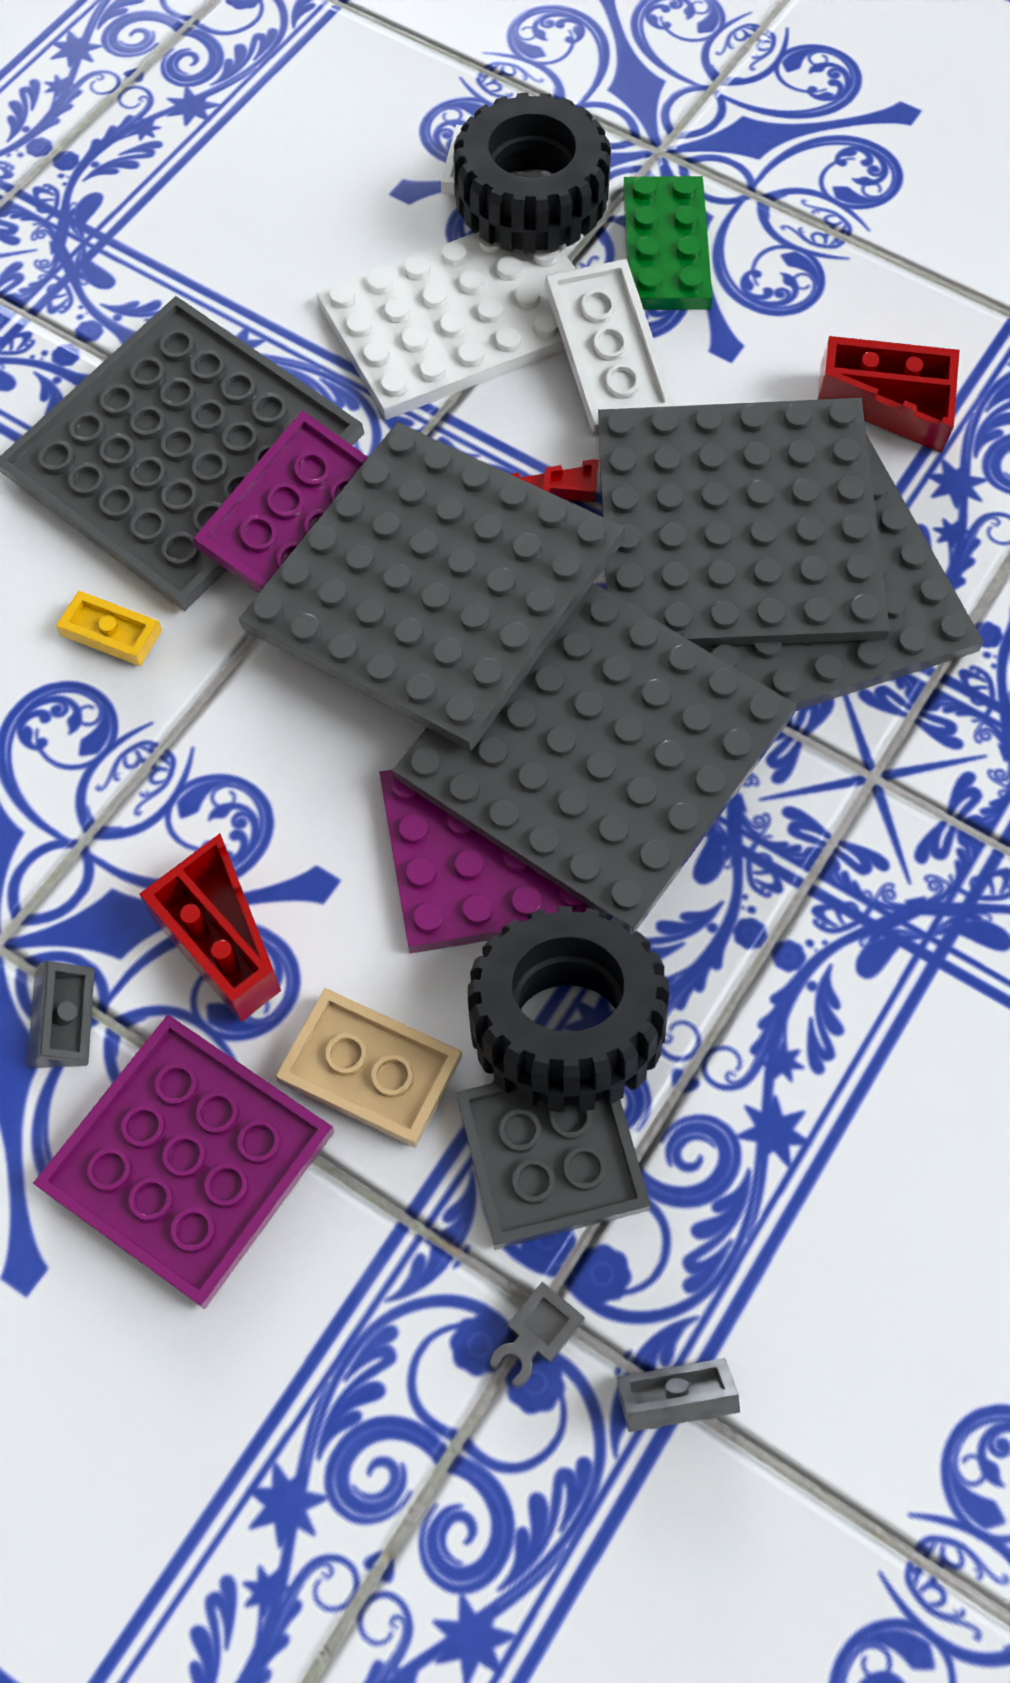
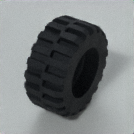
(538, 136)
(560, 1064)

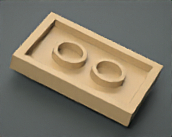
(369, 1067)

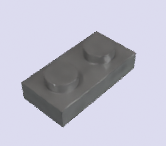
(678, 1395)

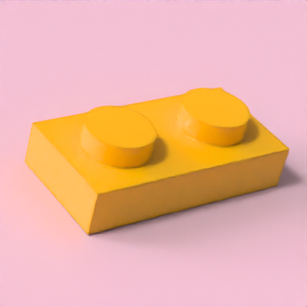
(109, 628)

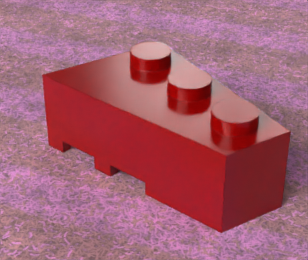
(900, 385)
(213, 927)

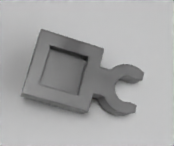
(542, 1328)

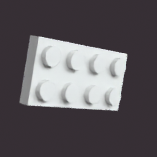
(607, 339)

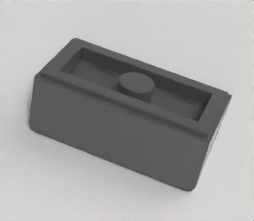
(61, 1015)

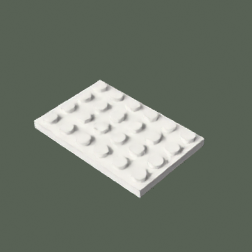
(445, 320)

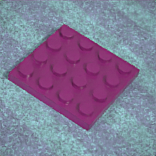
(279, 501)
(455, 881)
(185, 1160)

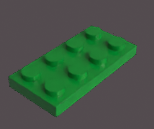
(668, 241)

